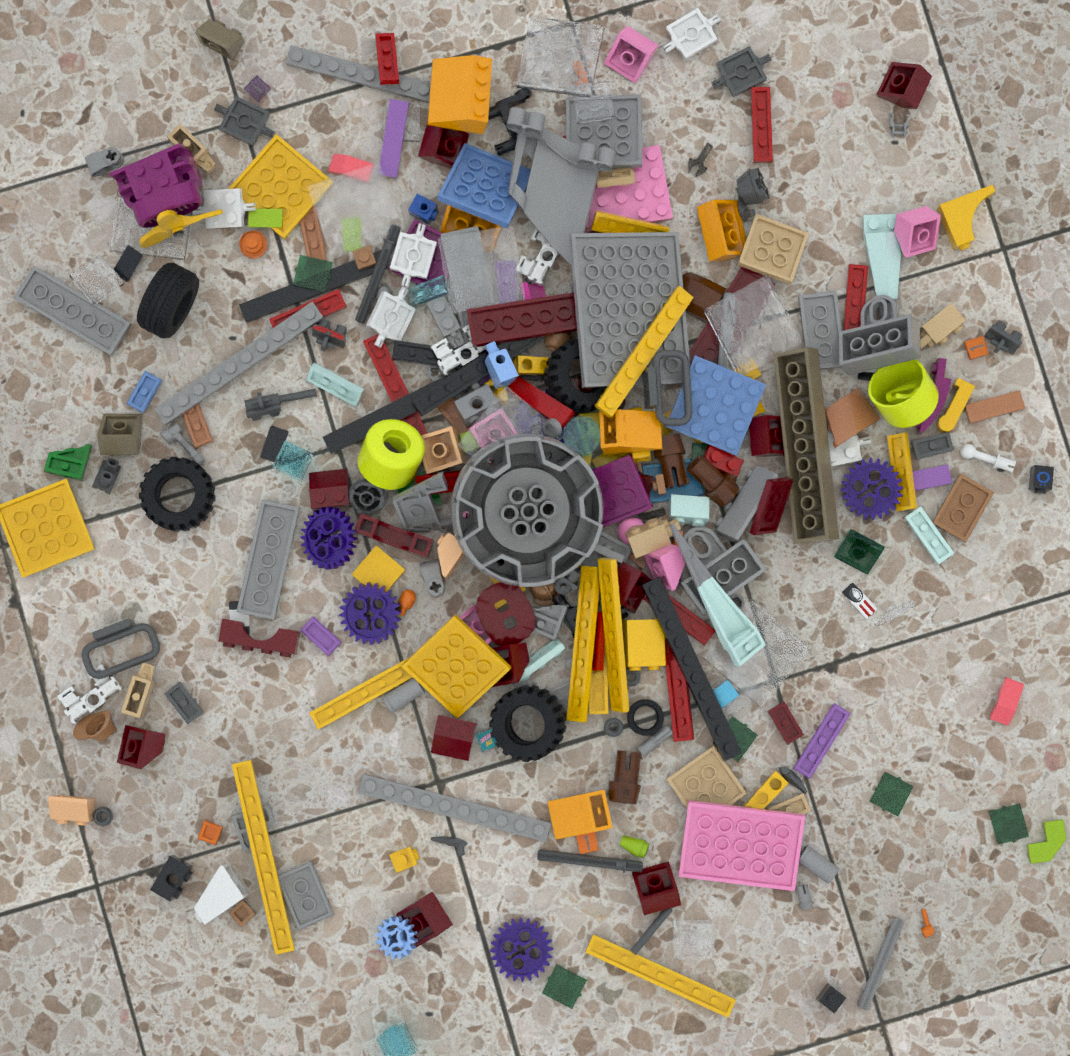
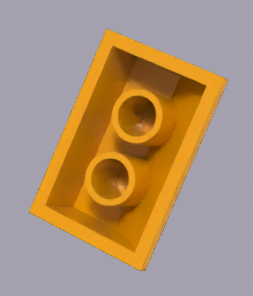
(457, 219)
(722, 229)

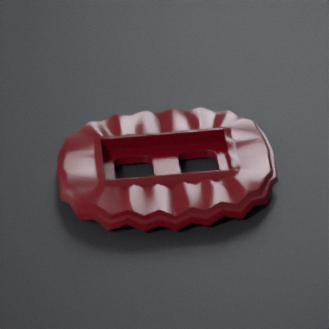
(493, 620)

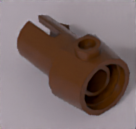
(672, 458)
(719, 487)
(625, 784)

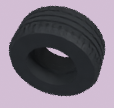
(167, 300)

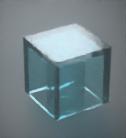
(293, 461)
(397, 1041)

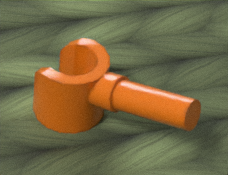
(928, 929)

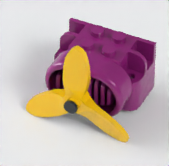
(162, 192)

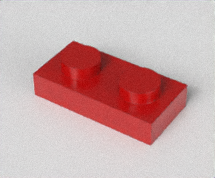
(723, 460)

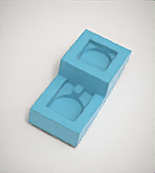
(725, 693)

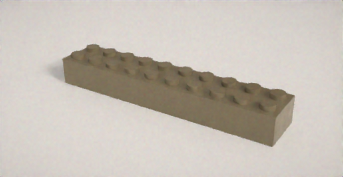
(806, 445)

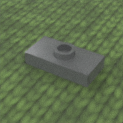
(932, 445)
(184, 703)

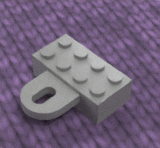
(879, 341)
(728, 567)

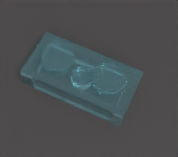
(427, 291)

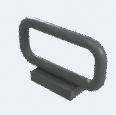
(653, 391)
(113, 633)

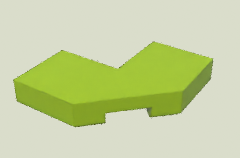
(1055, 837)

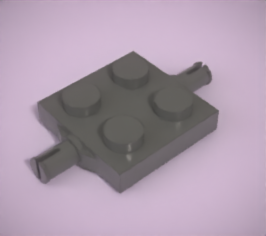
(741, 71)
(244, 121)

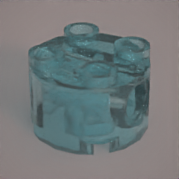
(582, 436)

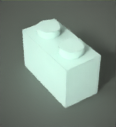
(689, 510)

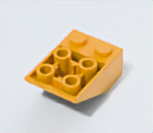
(630, 432)
(580, 814)

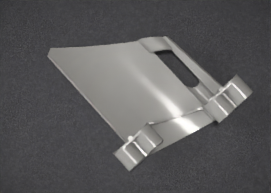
(559, 179)

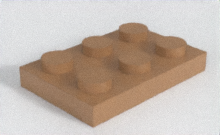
(962, 507)

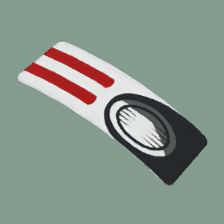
(859, 600)

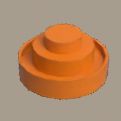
(253, 244)

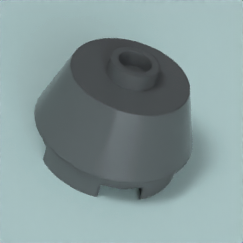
(752, 187)
(367, 497)

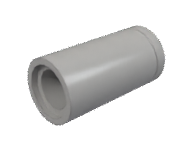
(403, 695)
(818, 864)

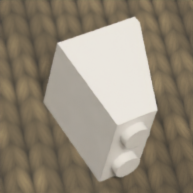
(220, 895)

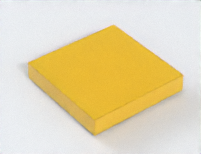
(378, 569)

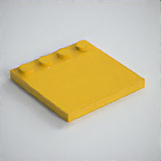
(280, 181)
(45, 528)
(456, 666)

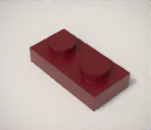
(785, 723)

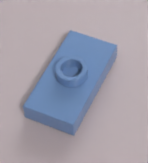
(144, 392)

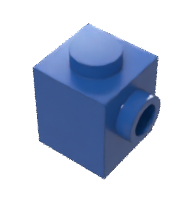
(423, 209)

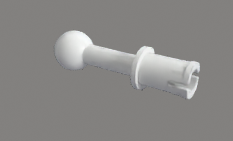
(968, 451)

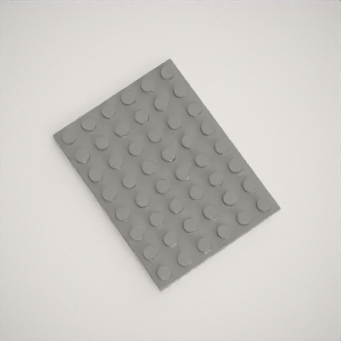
(617, 295)

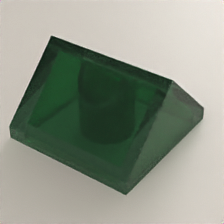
(858, 551)

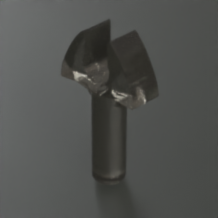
(700, 160)
(651, 514)

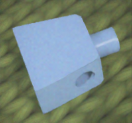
(502, 373)

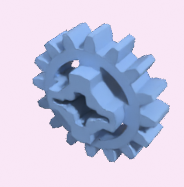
(404, 936)

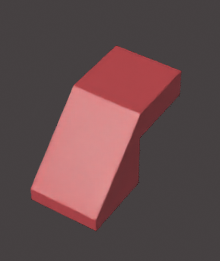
(343, 164)
(1007, 701)

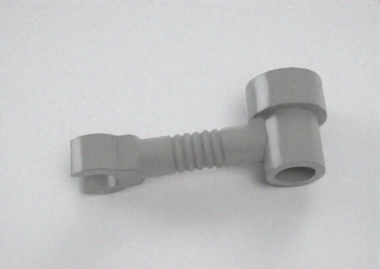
(174, 433)

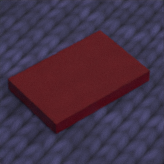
(771, 506)

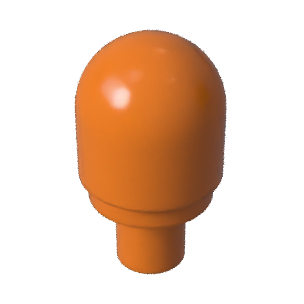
(406, 600)

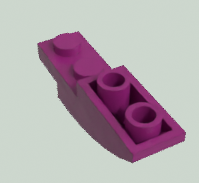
(943, 387)

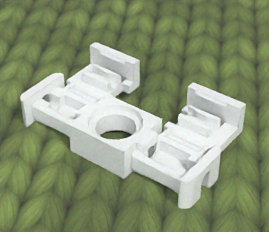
(538, 269)
(452, 360)
(75, 705)

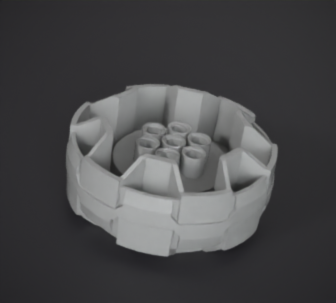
(487, 490)

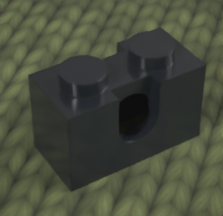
(163, 886)

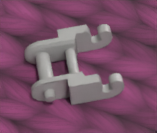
(892, 125)

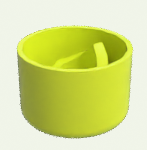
(903, 393)
(385, 467)

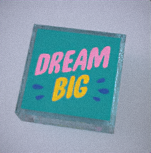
(485, 740)

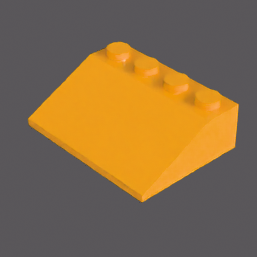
(460, 93)

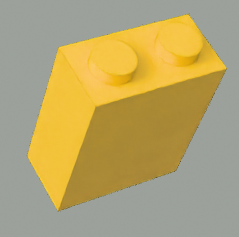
(643, 644)

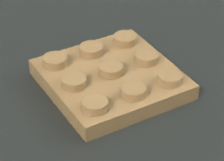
(773, 249)
(706, 780)

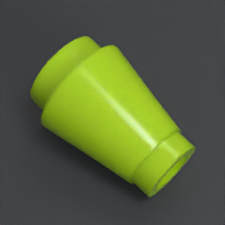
(635, 846)

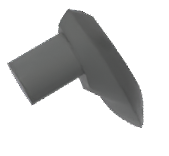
(742, 209)
(792, 778)
(452, 841)

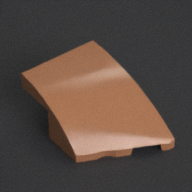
(850, 416)

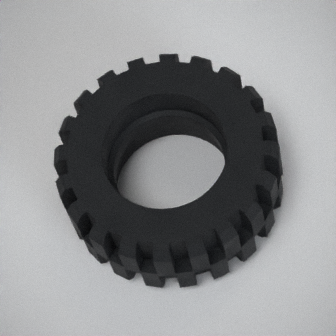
(560, 384)
(154, 482)
(507, 738)

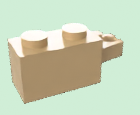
(199, 152)
(940, 326)
(650, 536)
(139, 692)

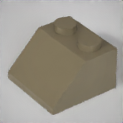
(220, 39)
(120, 434)

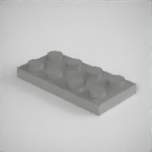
(821, 326)

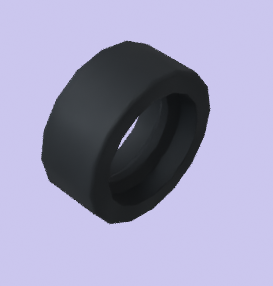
(659, 722)

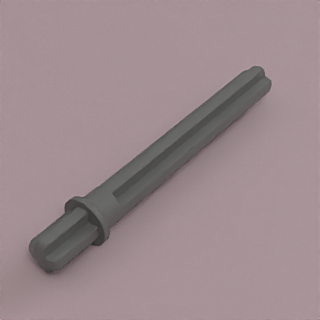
(387, 249)
(588, 860)

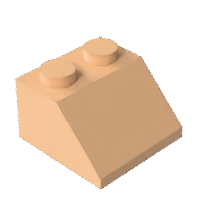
(442, 450)
(449, 554)
(71, 808)

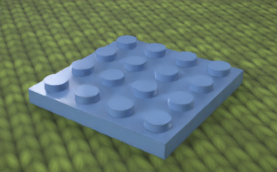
(481, 185)
(720, 405)

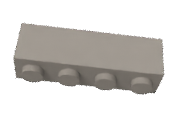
(745, 505)

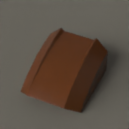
(704, 293)

